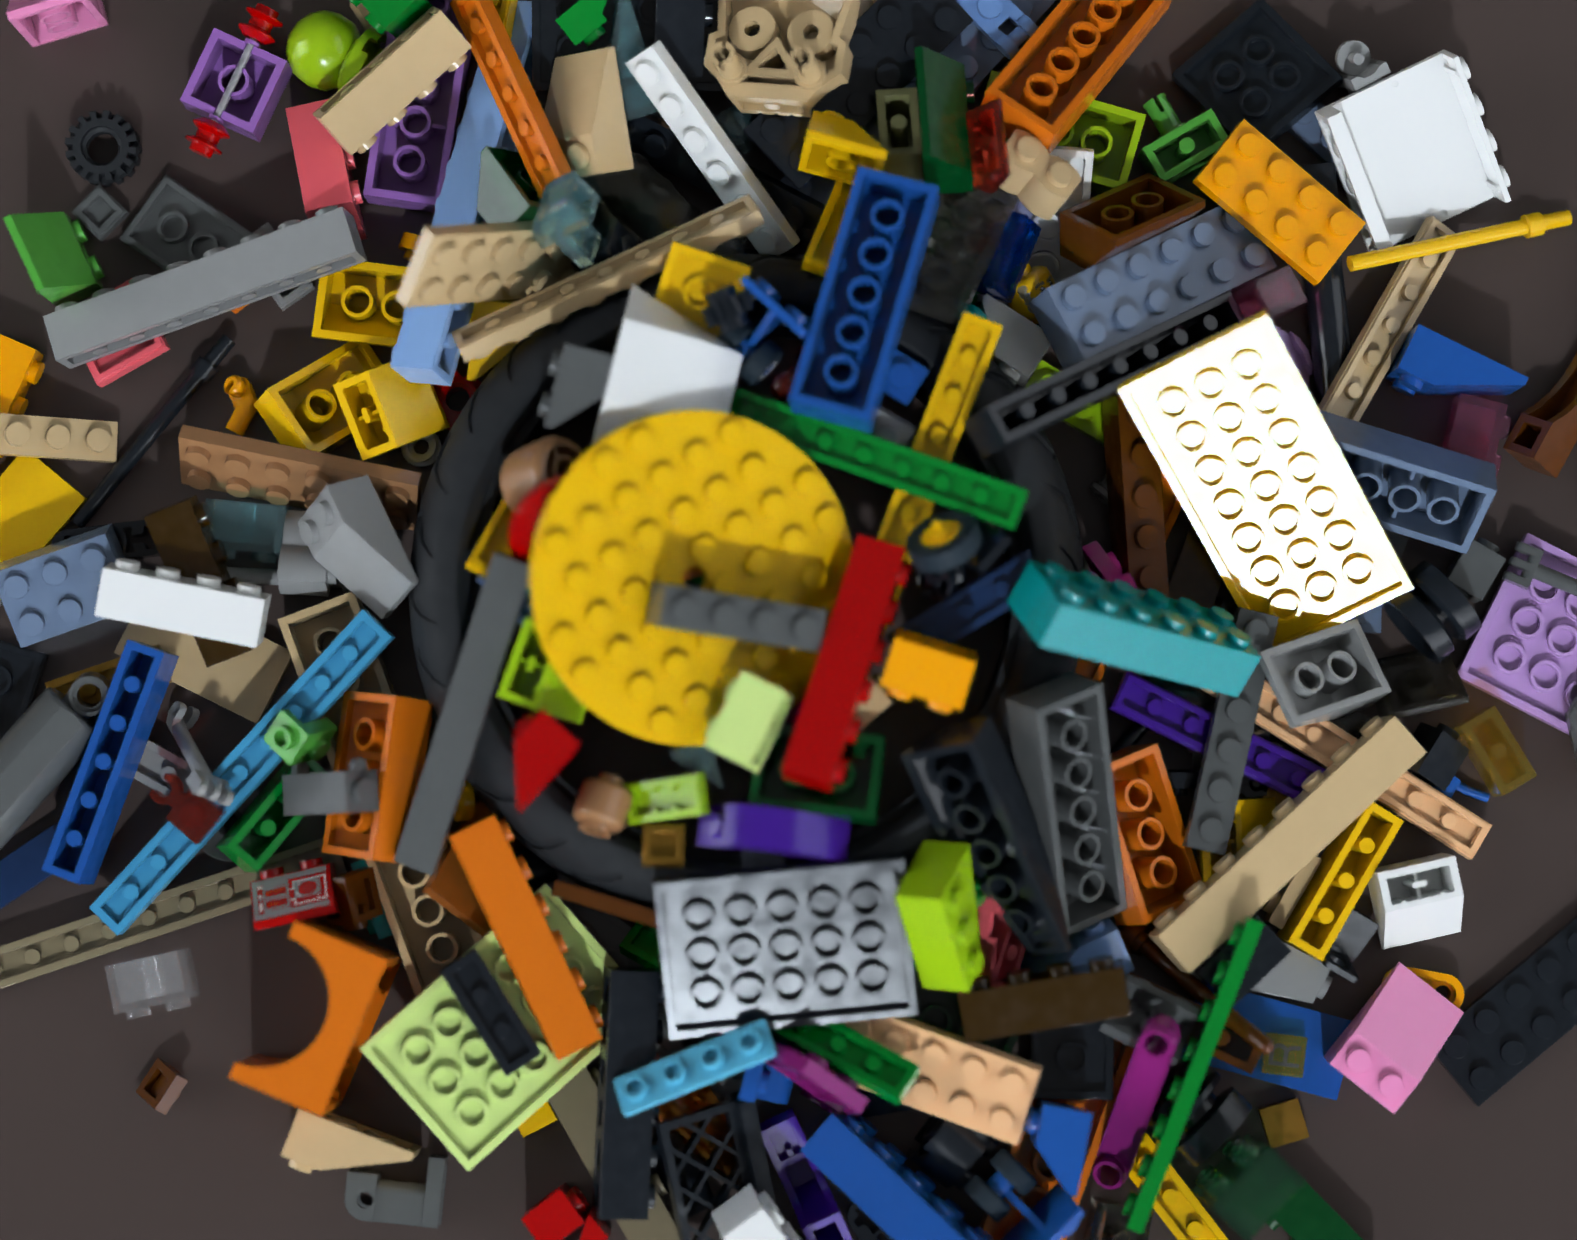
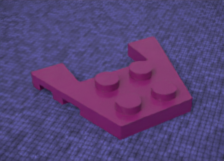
(819, 1085)

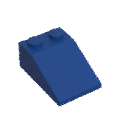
(1441, 367)

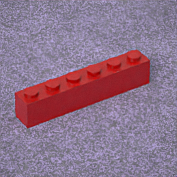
(845, 663)

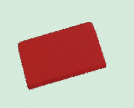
(595, 1228)

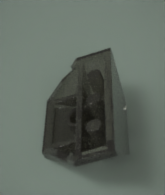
(643, 199)

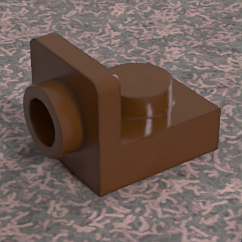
(356, 899)

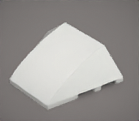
(665, 366)

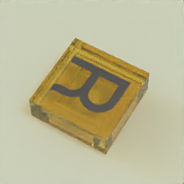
(1287, 1056)

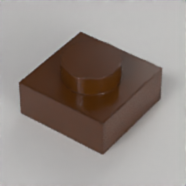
(161, 1086)

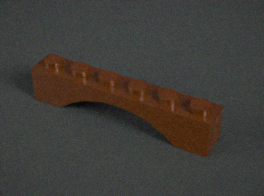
(1547, 429)

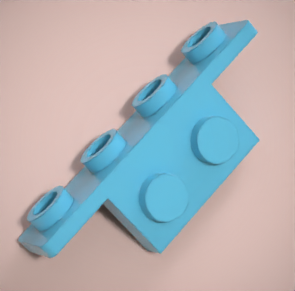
(695, 1067)

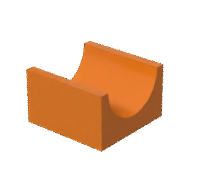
(358, 985)

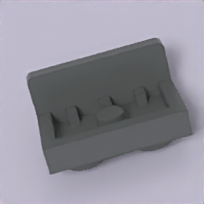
(1146, 1003)

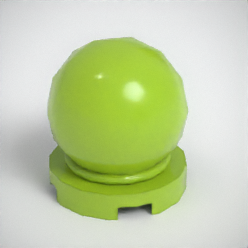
(329, 50)

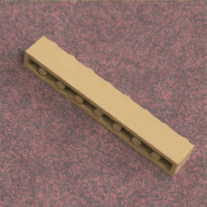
(1287, 842)

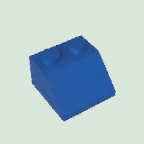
(1061, 1139)

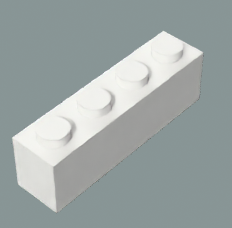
(182, 603)

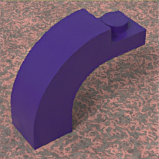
(775, 831)
(803, 1180)

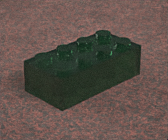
(1247, 1185)

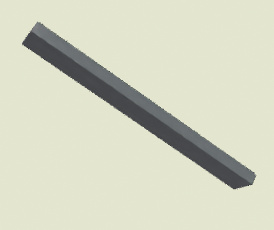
(464, 713)

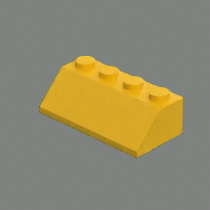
(361, 305)

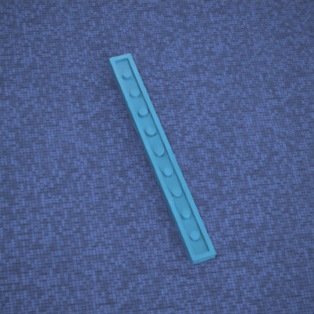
(244, 769)

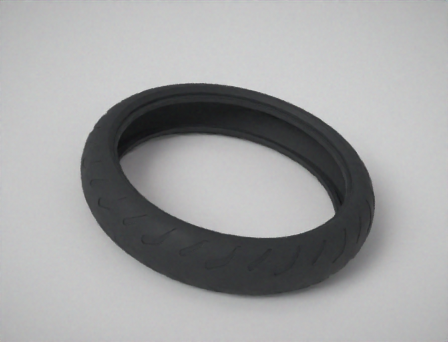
(467, 492)

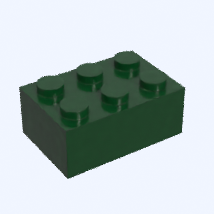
(851, 801)

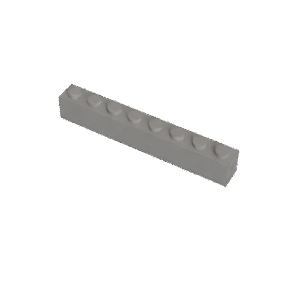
(204, 287)

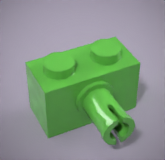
(1181, 145)

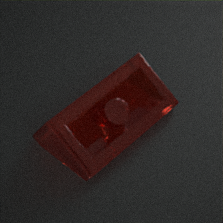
(988, 146)

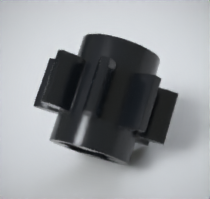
(727, 309)

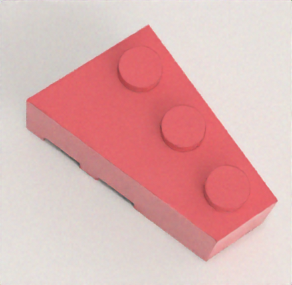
(323, 165)

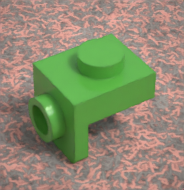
(299, 741)

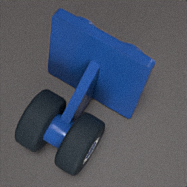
(761, 358)
(1049, 1219)

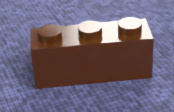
(1123, 219)

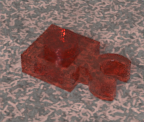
(190, 813)

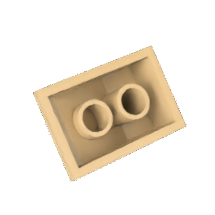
(589, 112)
(341, 1143)

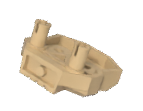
(752, 64)

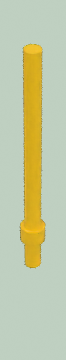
(1529, 226)

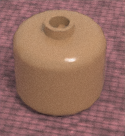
(534, 465)

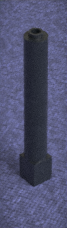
(1327, 306)

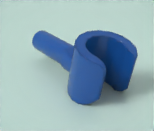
(1457, 785)

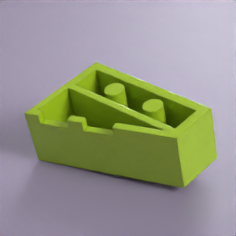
(942, 916)

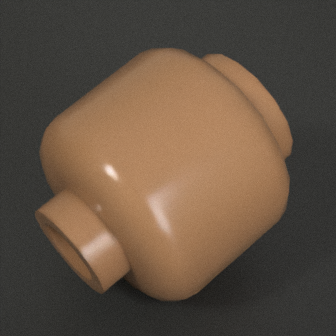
(602, 805)

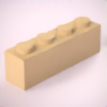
(393, 81)

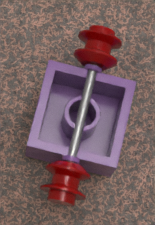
(236, 83)

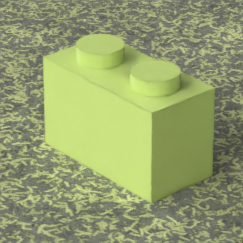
(748, 721)

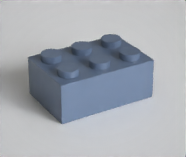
(57, 585)

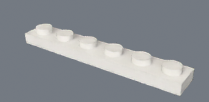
(708, 144)

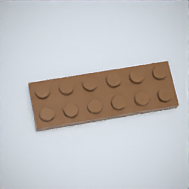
(288, 473)

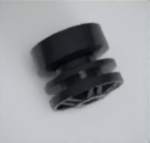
(1210, 1119)

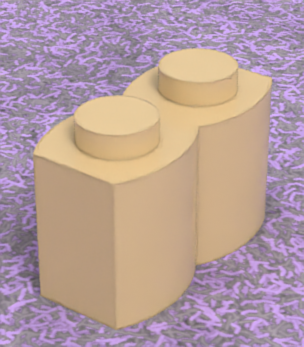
(1037, 177)

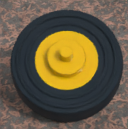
(944, 541)

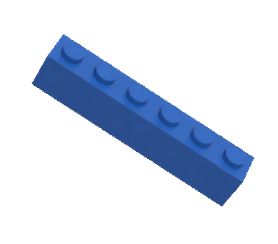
(110, 762)

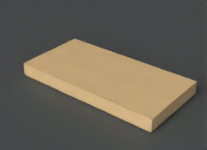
(238, 684)

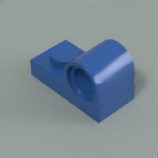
(765, 1084)

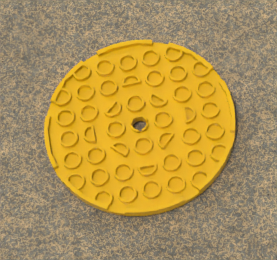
(648, 509)

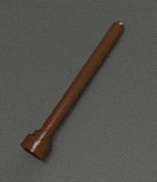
(1137, 941)

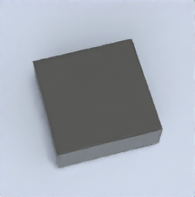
(100, 212)

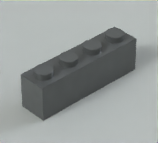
(735, 616)

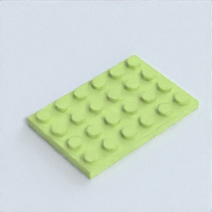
(446, 1068)

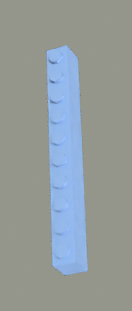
(425, 342)

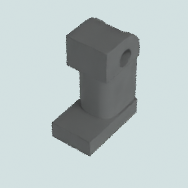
(399, 1200)

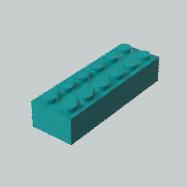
(1133, 628)

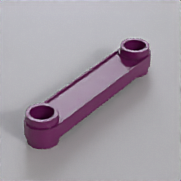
(1136, 1101)

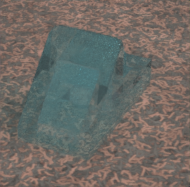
(699, 760)

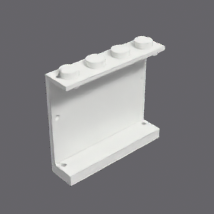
(1413, 149)

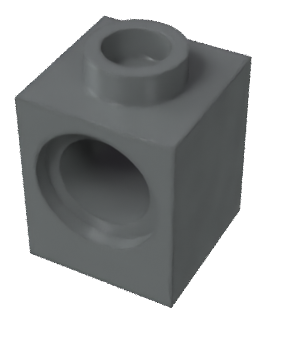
(1476, 570)

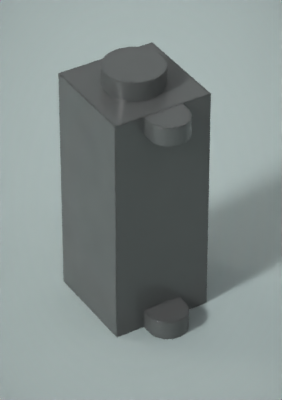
(330, 791)

